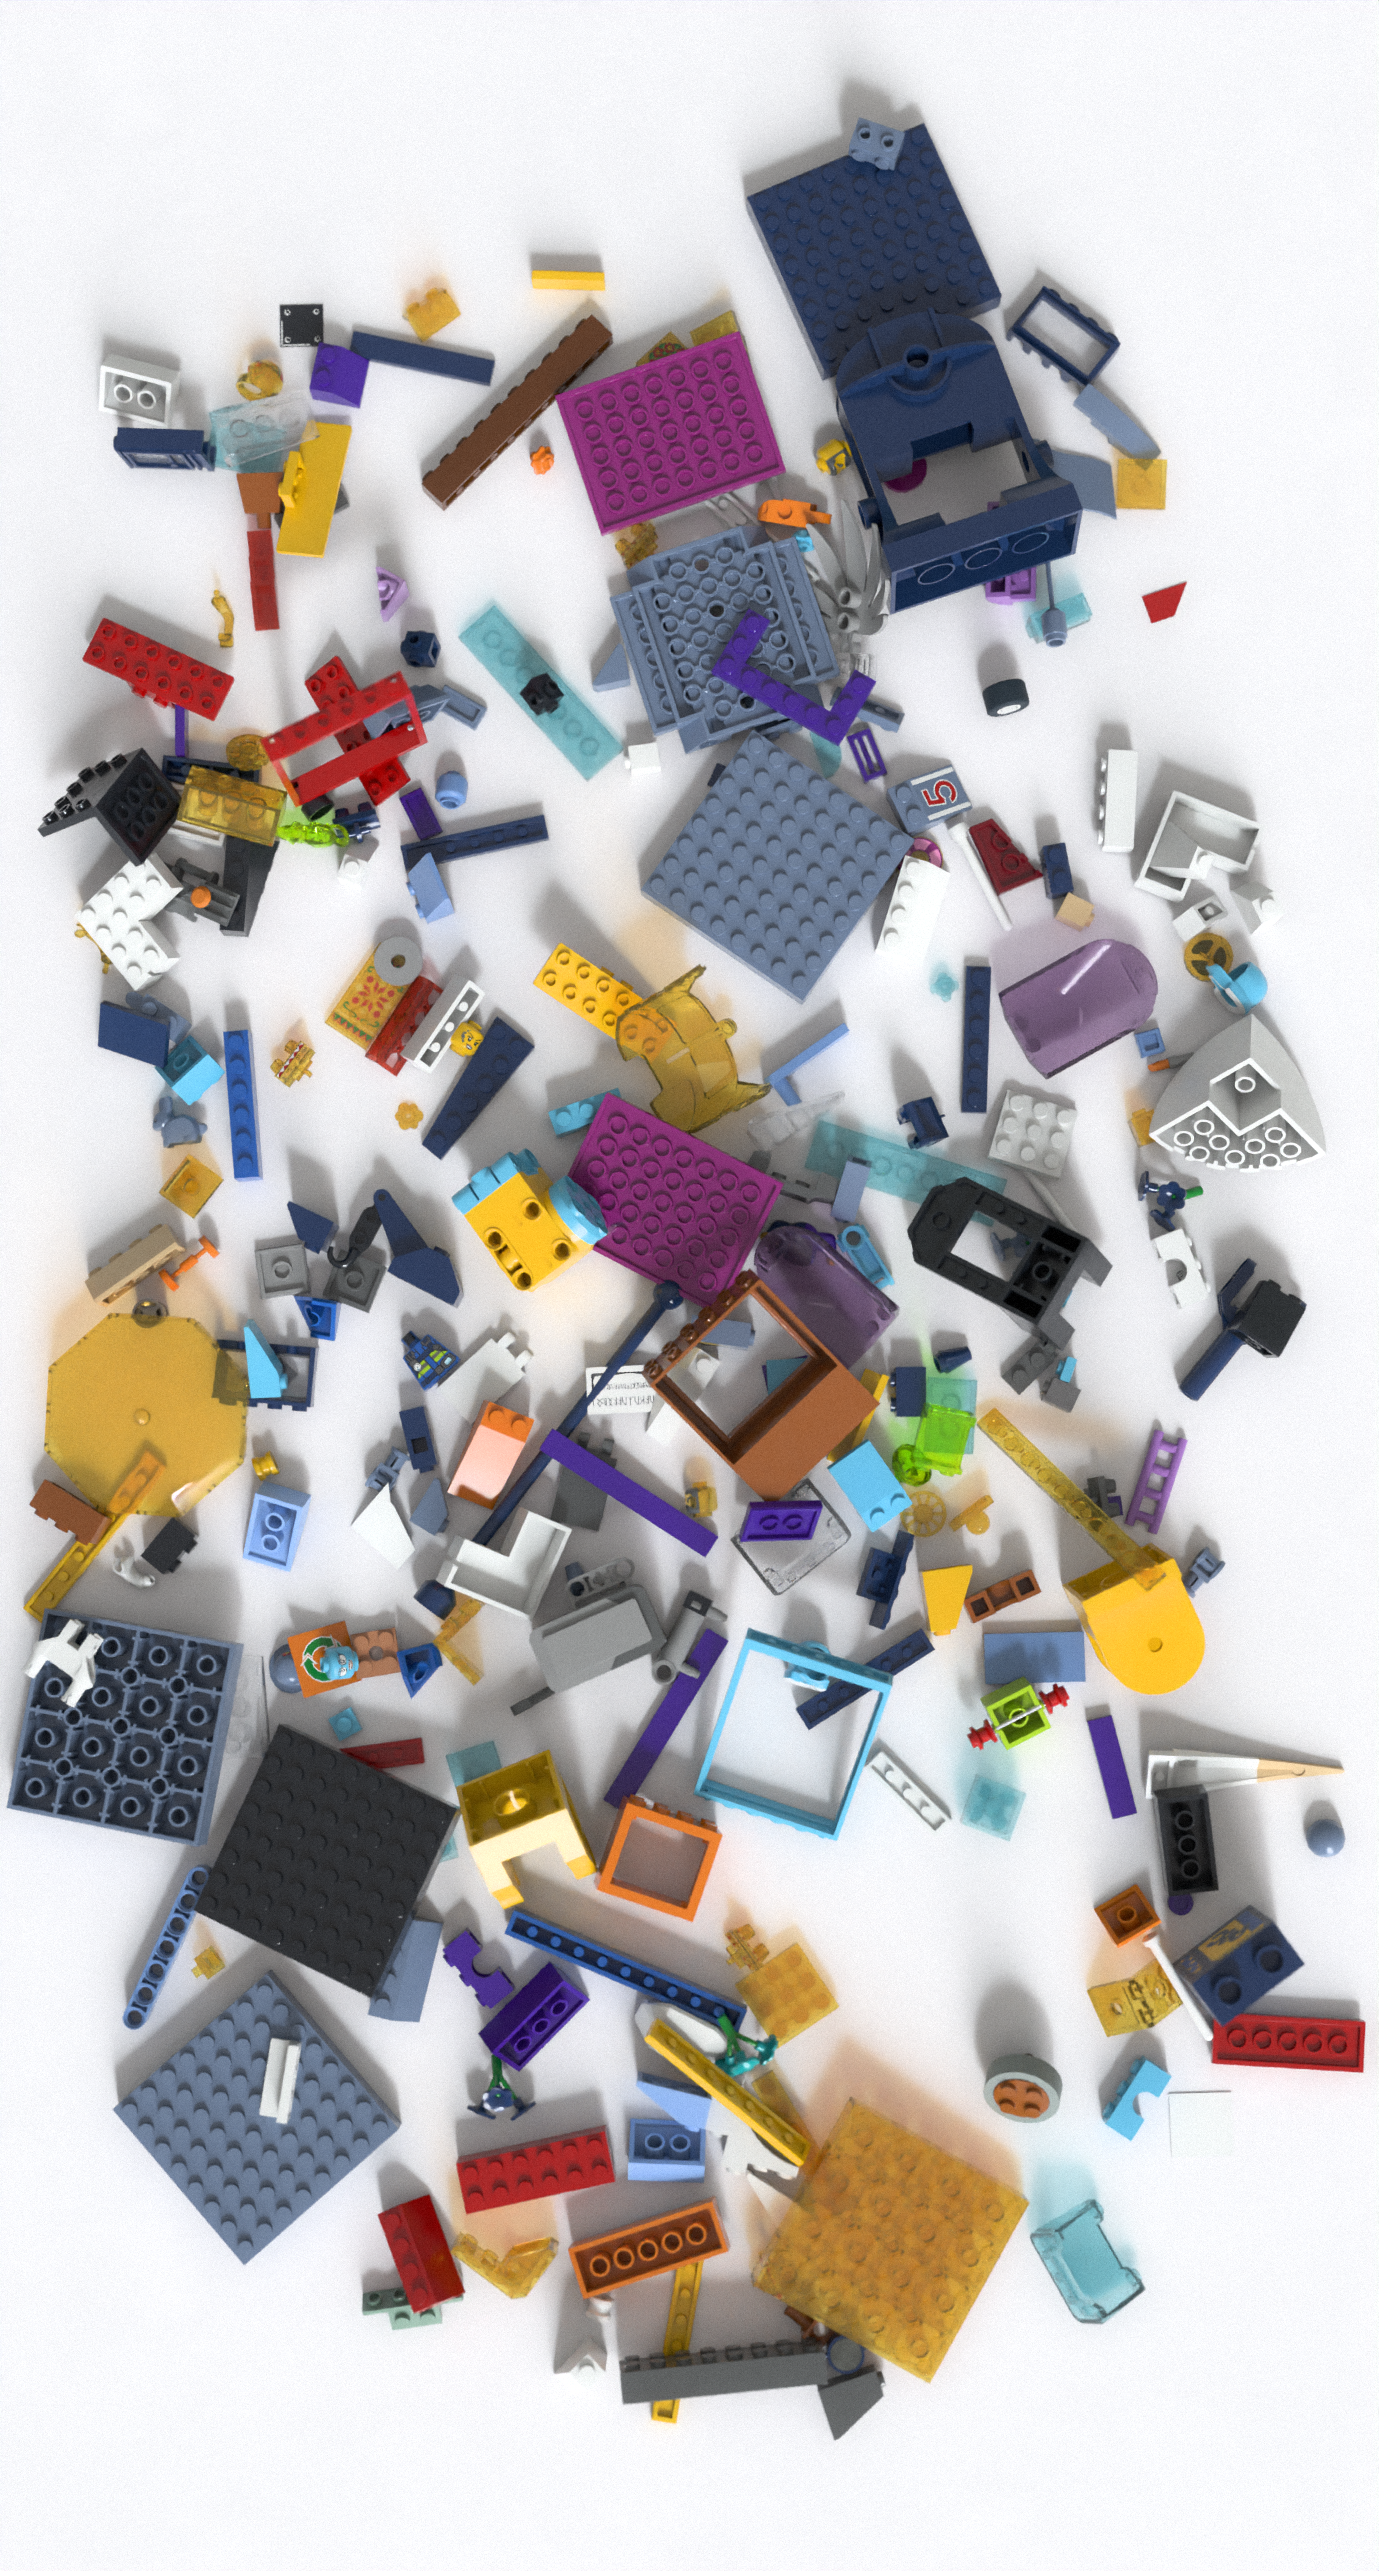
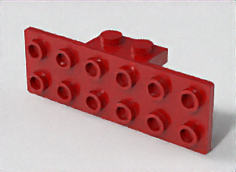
(158, 670)
(332, 684)

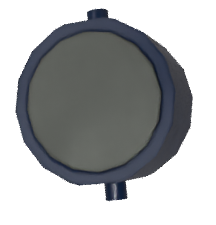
(844, 2354)

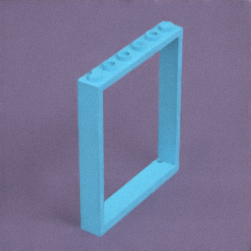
(820, 1662)

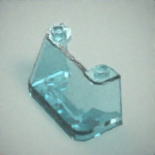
(1085, 2264)

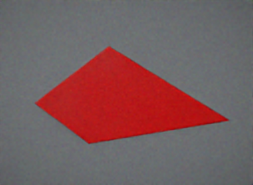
(1163, 603)

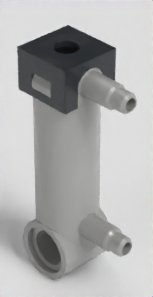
(682, 1636)

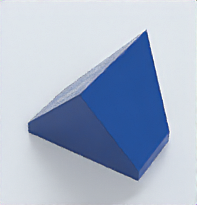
(320, 1316)
(418, 1665)

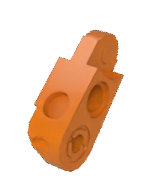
(791, 513)

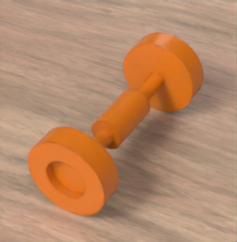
(188, 1263)

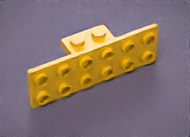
(312, 490)
(585, 989)

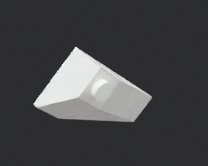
(691, 1376)

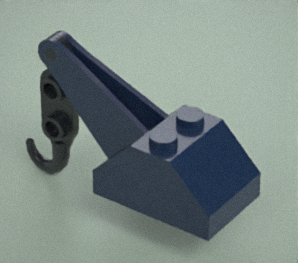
(413, 1260)

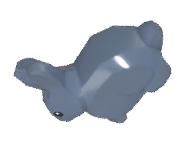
(177, 1129)

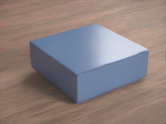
(1149, 1043)

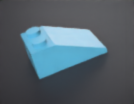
(869, 1485)

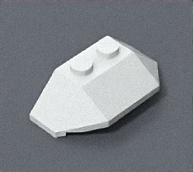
(698, 2033)

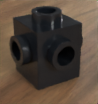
(542, 694)

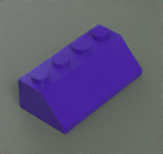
(533, 2017)

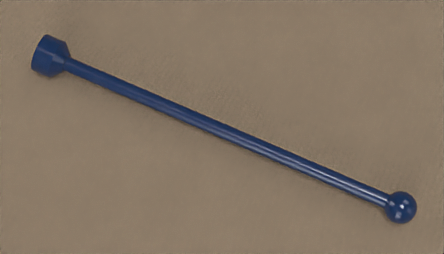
(666, 1296)

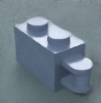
(149, 1005)

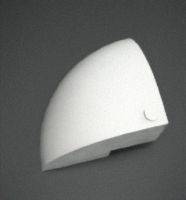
(1240, 1105)

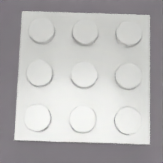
(1032, 1135)

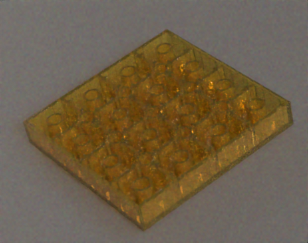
(889, 2240)

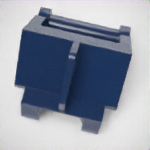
(925, 1120)

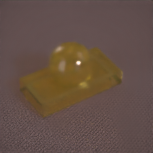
(975, 1520)

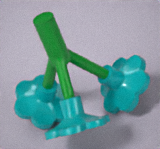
(743, 2064)

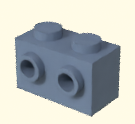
(876, 144)

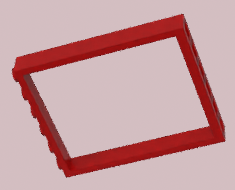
(336, 718)

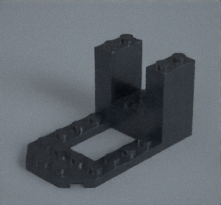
(1043, 1275)

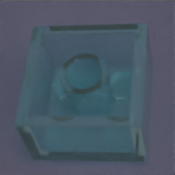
(992, 1807)

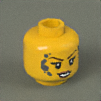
(466, 1039)

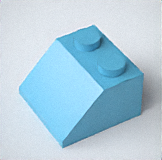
(190, 1070)

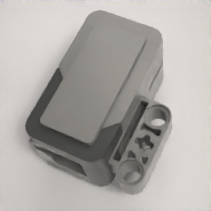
(600, 1631)

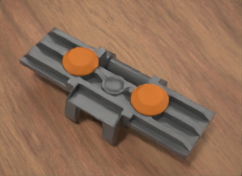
(206, 899)

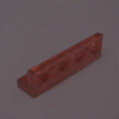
(399, 1024)

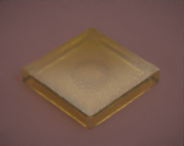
(1141, 484)

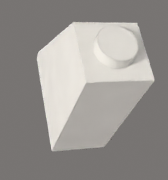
(1180, 855)
(1257, 906)
(583, 2367)

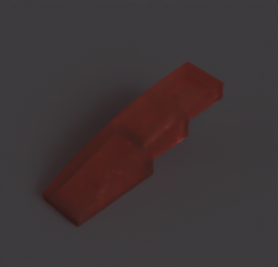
(263, 580)

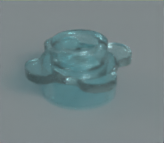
(945, 994)

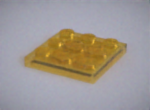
(787, 1994)

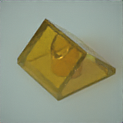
(191, 1186)

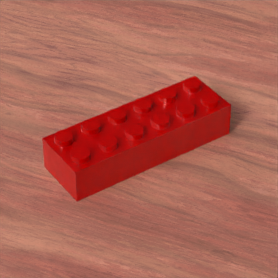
(536, 2169)

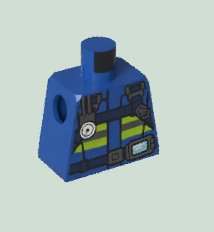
(428, 1359)

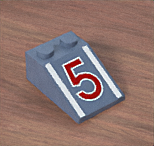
(927, 800)

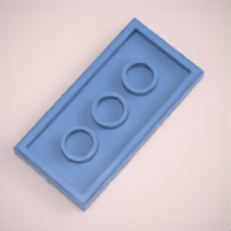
(1036, 1656)

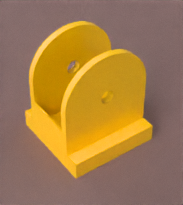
(1140, 1636)

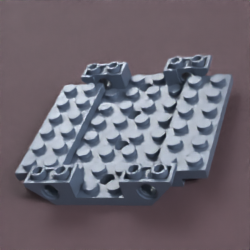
(678, 641)

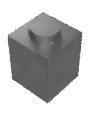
(1059, 1394)

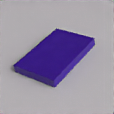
(780, 1520)

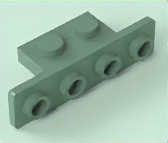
(399, 2309)

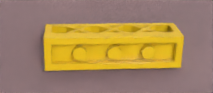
(875, 1385)

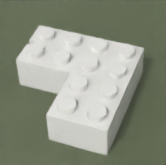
(1217, 830)
(122, 924)
(516, 1574)

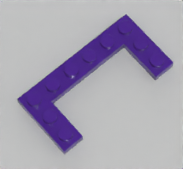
(734, 670)

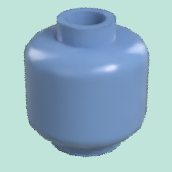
(451, 790)

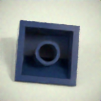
(312, 1228)

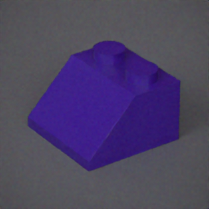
(338, 376)

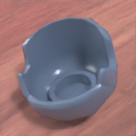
(1325, 1838)

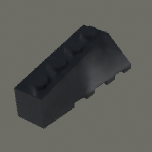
(245, 874)

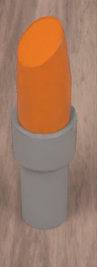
(1170, 1062)

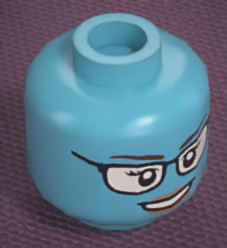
(339, 1662)

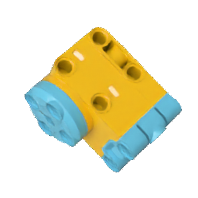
(528, 1221)

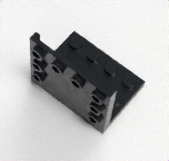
(127, 799)

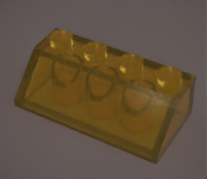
(232, 806)

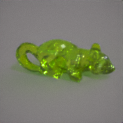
(314, 834)

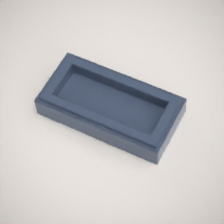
(463, 709)

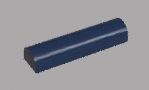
(178, 768)

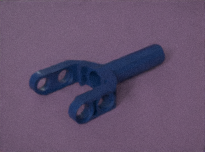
(1225, 1344)

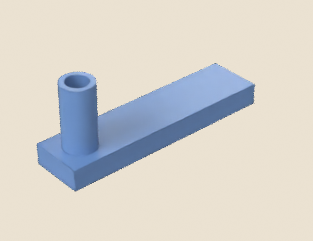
(778, 1078)

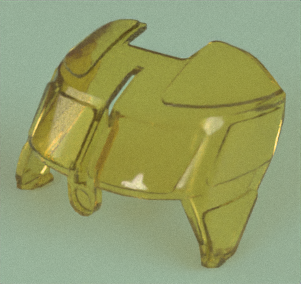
(703, 1081)

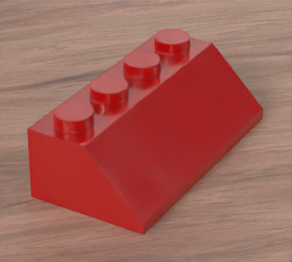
(421, 2253)

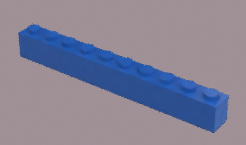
(624, 1968)

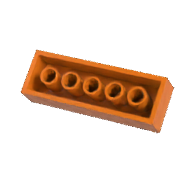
(649, 2247)

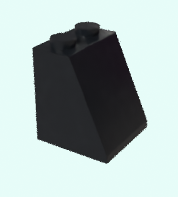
(1267, 1319)

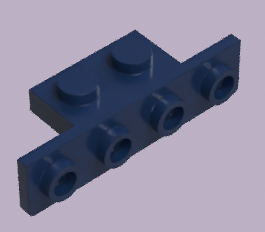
(882, 1577)

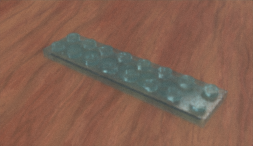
(513, 664)
(894, 1167)

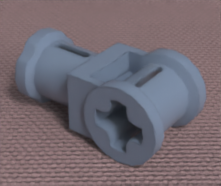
(386, 1473)
(1201, 1571)

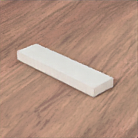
(907, 1793)

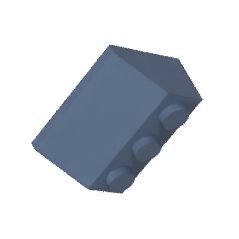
(428, 701)

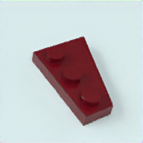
(1002, 860)

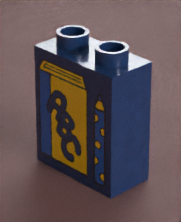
(1237, 1964)

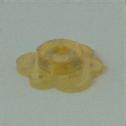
(404, 1122)

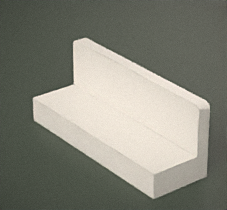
(280, 2079)

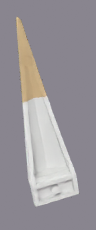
(1220, 1771)

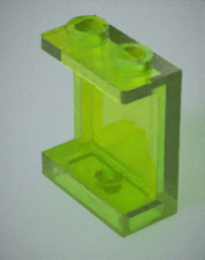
(941, 1439)

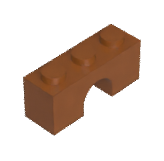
(1000, 1595)

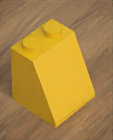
(944, 1596)

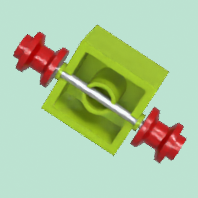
(1016, 1714)

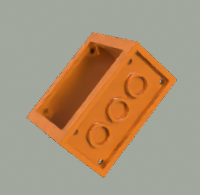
(658, 1813)

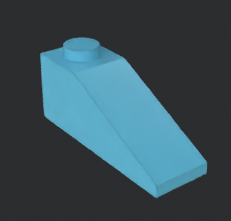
(264, 1367)

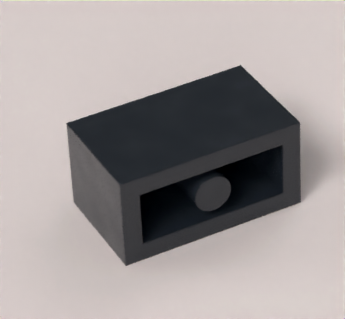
(170, 1546)

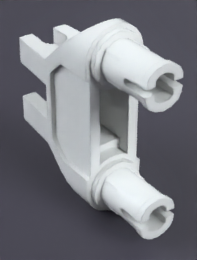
(69, 1657)

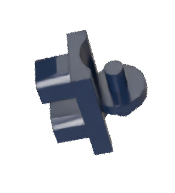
(357, 823)

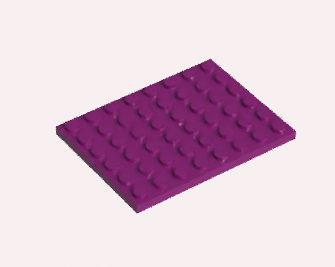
(670, 433)
(671, 1200)

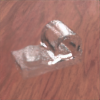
(861, 662)

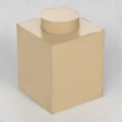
(1075, 912)

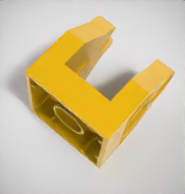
(543, 1816)

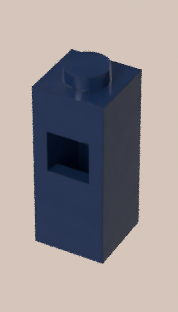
(419, 1439)

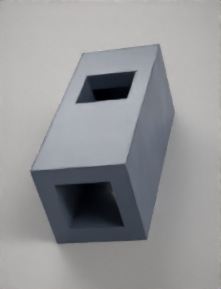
(850, 1189)

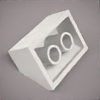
(138, 390)

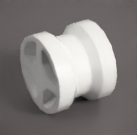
(600, 2308)

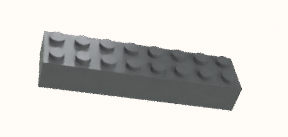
(722, 2371)

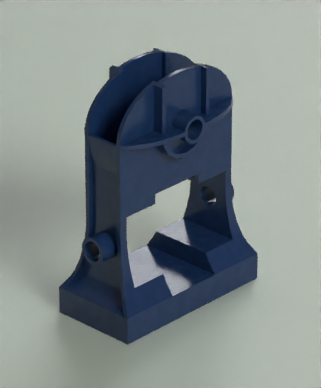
(925, 390)

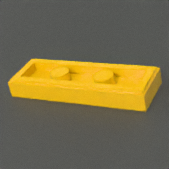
(568, 280)

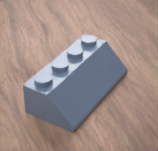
(410, 1975)

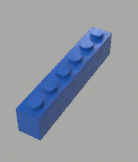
(243, 1105)

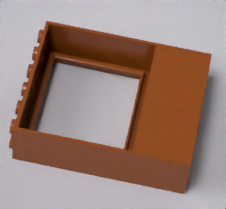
(793, 1423)

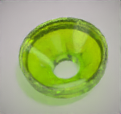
(901, 1462)

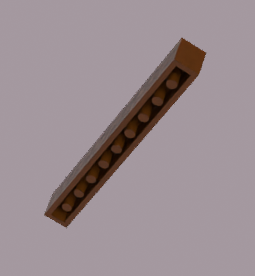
(517, 412)

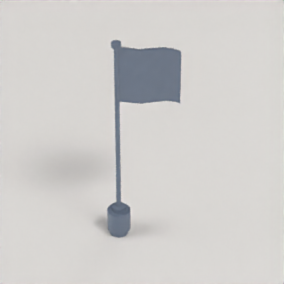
(1096, 494)

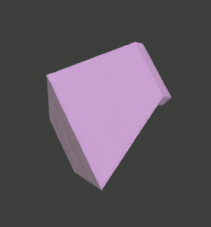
(392, 592)

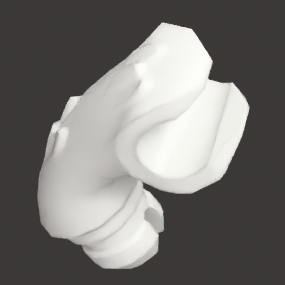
(125, 1569)

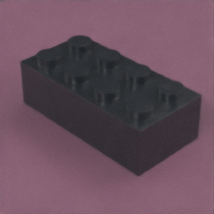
(1185, 1840)

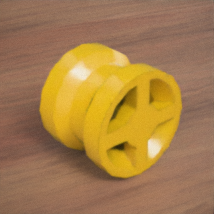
(265, 1465)

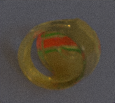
(263, 375)

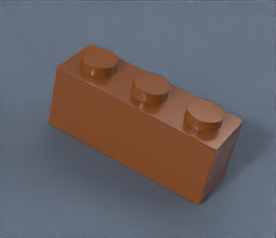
(70, 1513)

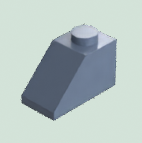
(432, 1510)

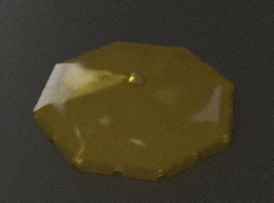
(146, 1414)

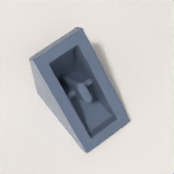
(614, 672)

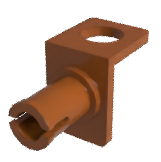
(807, 2324)

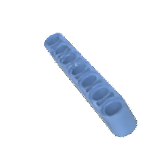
(162, 1957)

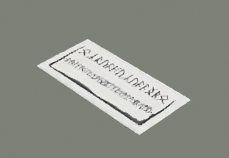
(623, 1394)

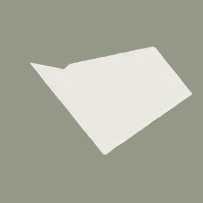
(384, 1529)

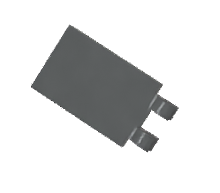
(579, 1500)

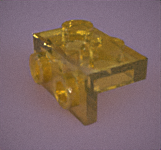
(431, 313)

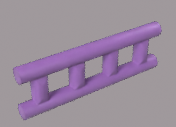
(1150, 1467)

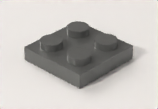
(355, 1284)

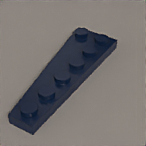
(483, 1078)

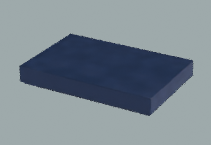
(134, 1034)

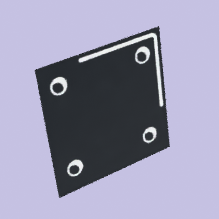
(301, 325)

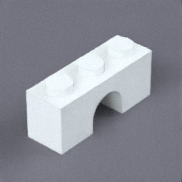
(1176, 1247)

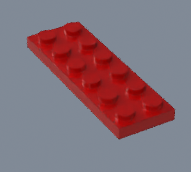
(1290, 2042)

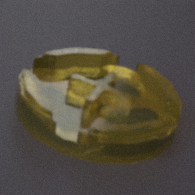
(1207, 950)

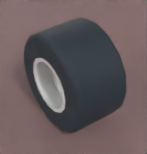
(1005, 697)

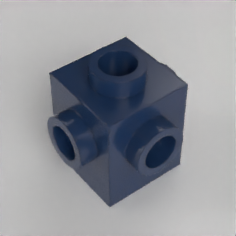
(420, 649)

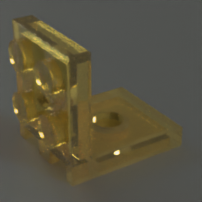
(449, 1649)
(1138, 2000)

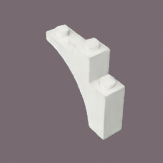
(744, 2144)

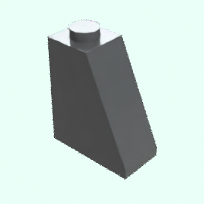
(850, 2397)

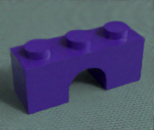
(489, 1987)

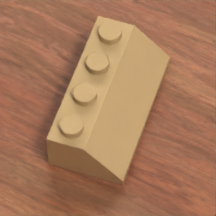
(134, 1265)

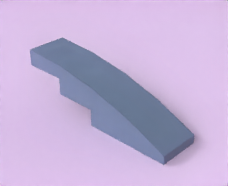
(1115, 425)

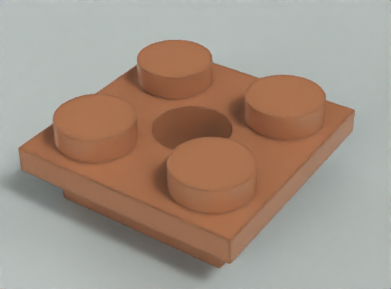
(362, 1645)

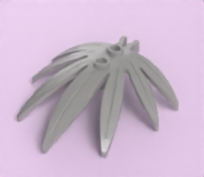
(856, 611)

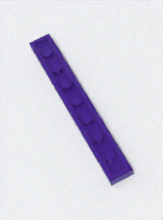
(628, 1492)
(666, 1719)

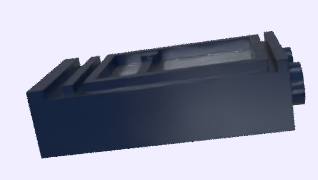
(164, 449)

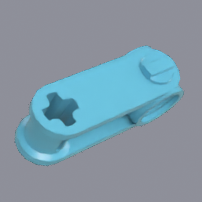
(865, 1256)

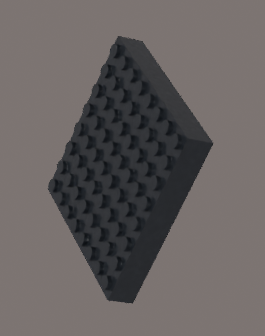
(328, 1860)

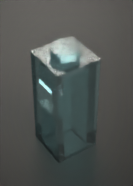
(1076, 612)

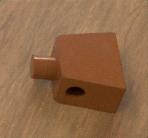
(261, 495)

